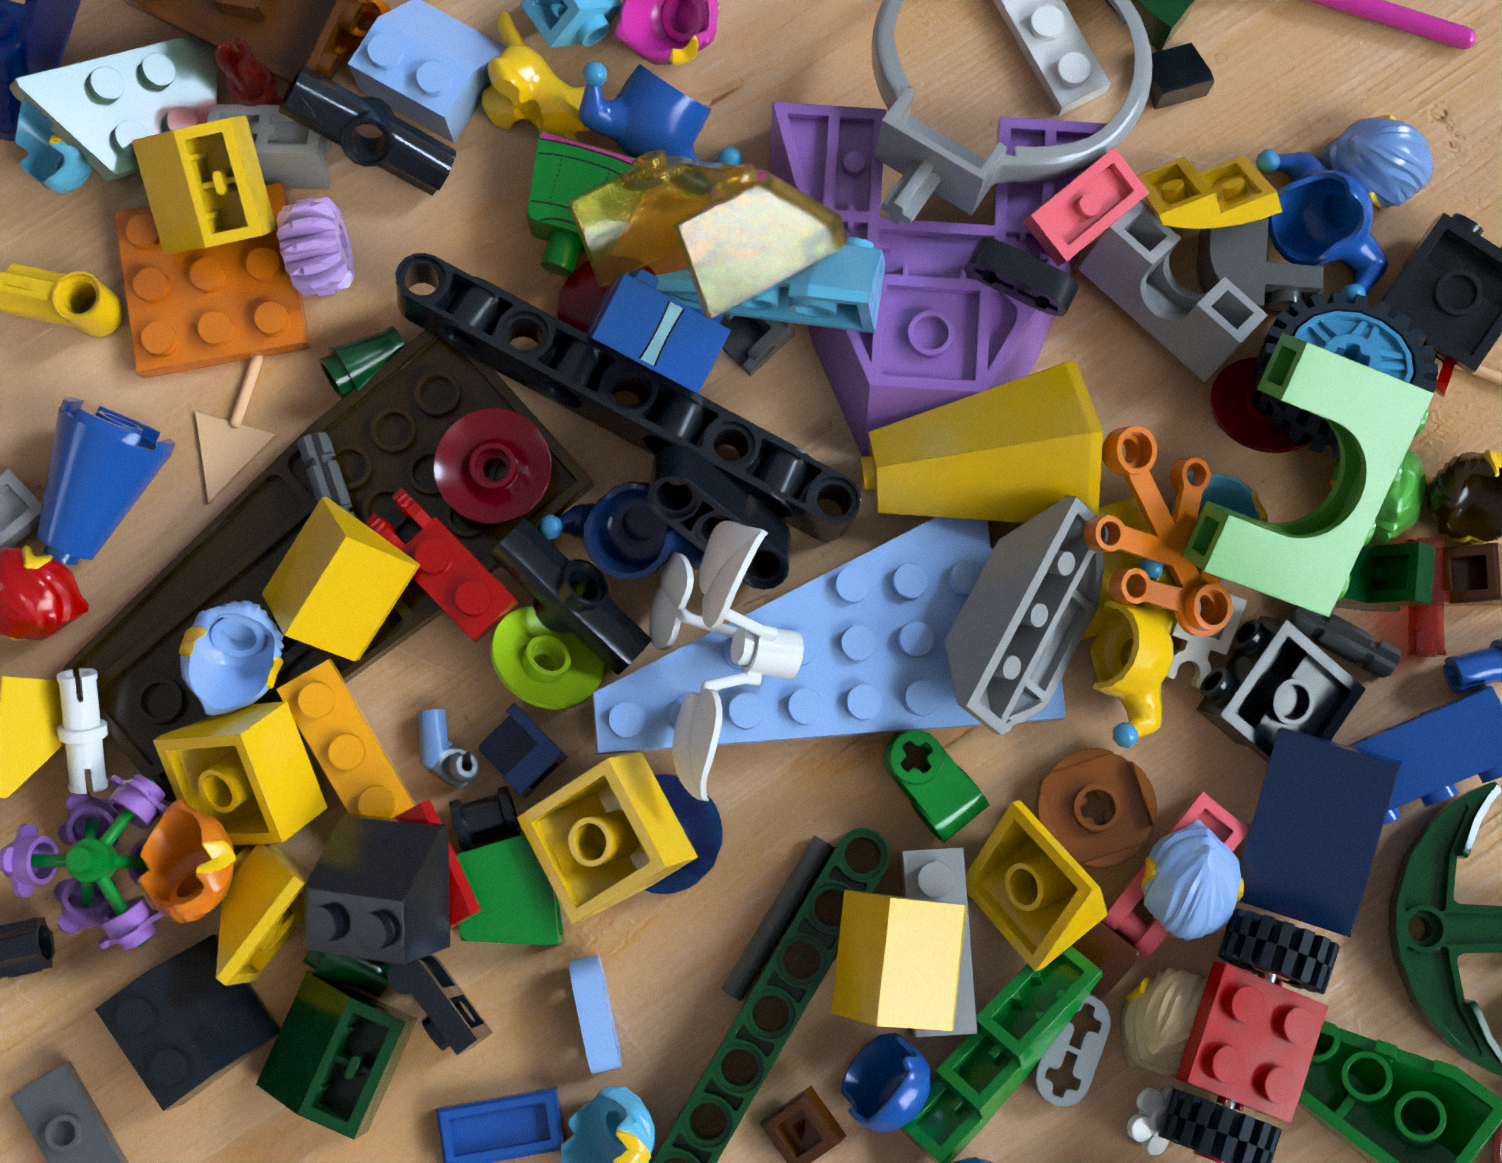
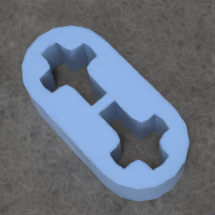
(595, 1014)

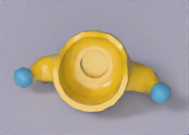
(1134, 658)

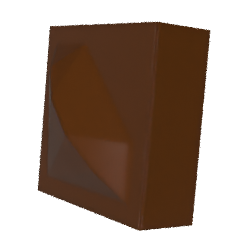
(803, 1128)

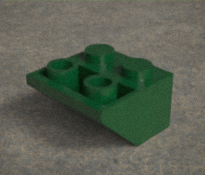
(335, 1055)

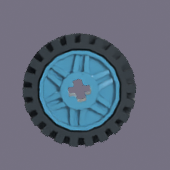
(1351, 332)

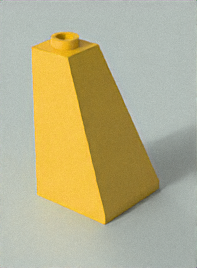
(992, 452)

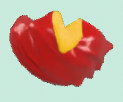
(36, 595)

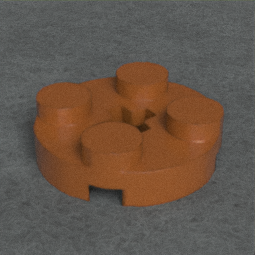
(1110, 777)

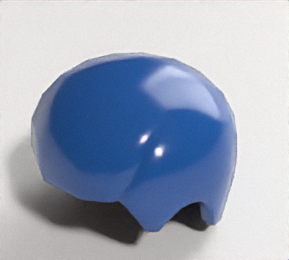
(886, 1083)

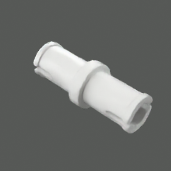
(82, 730)

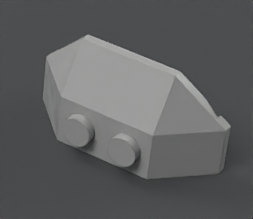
(1026, 617)

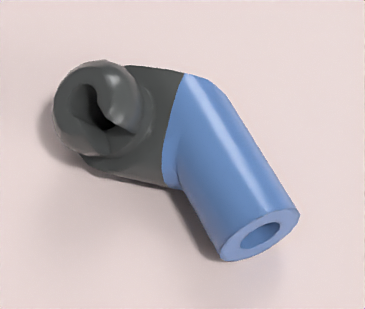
(441, 755)

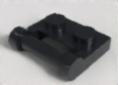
(451, 1016)

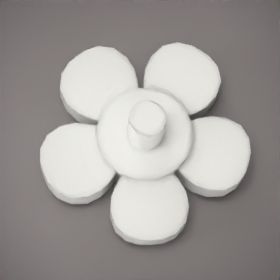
(1147, 1124)

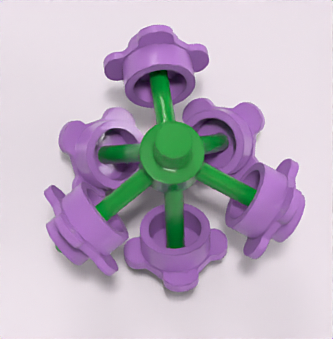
(93, 831)

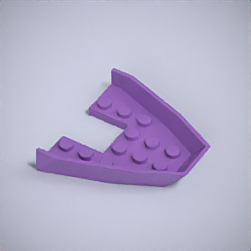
(936, 324)

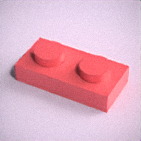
(1086, 207)

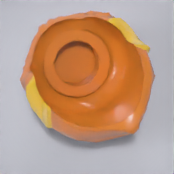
(187, 863)

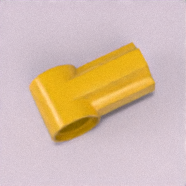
(59, 299)

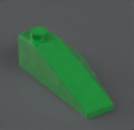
(1396, 1102)

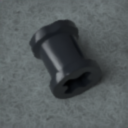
(484, 818)

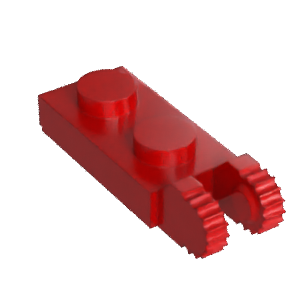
(449, 571)

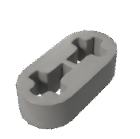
(1084, 1058)

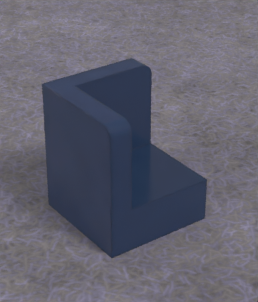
(522, 752)

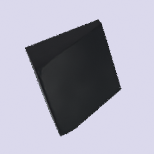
(1179, 76)

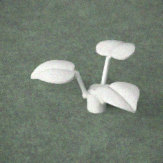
(754, 646)

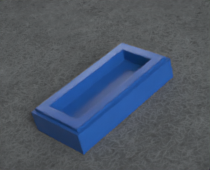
(501, 1127)

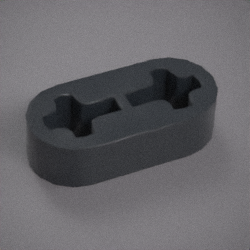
(1022, 276)

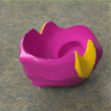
(667, 29)

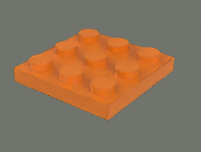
(207, 301)

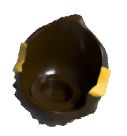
(1468, 497)

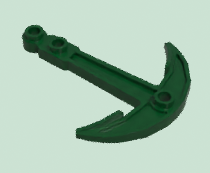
(1451, 929)

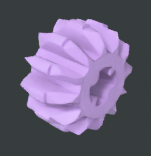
(315, 246)

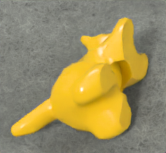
(528, 89)

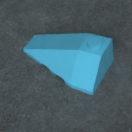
(830, 293)

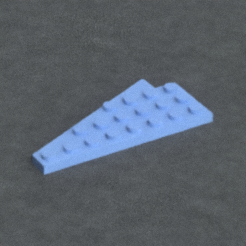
(867, 662)

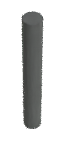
(777, 918)

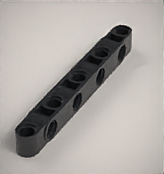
(585, 375)

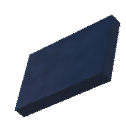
(1316, 830)

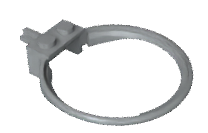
(956, 174)

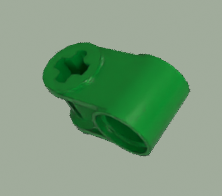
(939, 792)

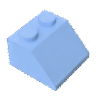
(425, 66)

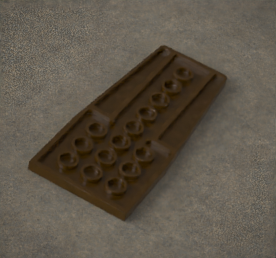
(382, 443)

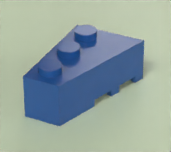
(1442, 748)

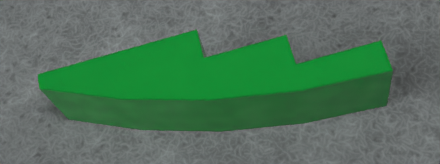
(1008, 1044)

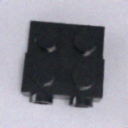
(1452, 290)
(1277, 683)

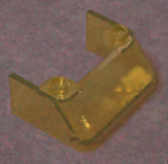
(732, 223)

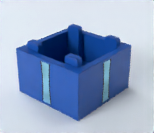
(657, 329)

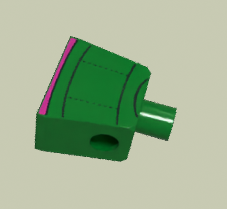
(561, 173)

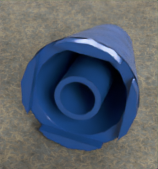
(95, 478)

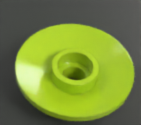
(570, 666)

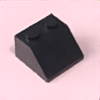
(380, 890)
(186, 1025)

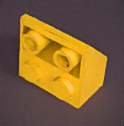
(204, 185)

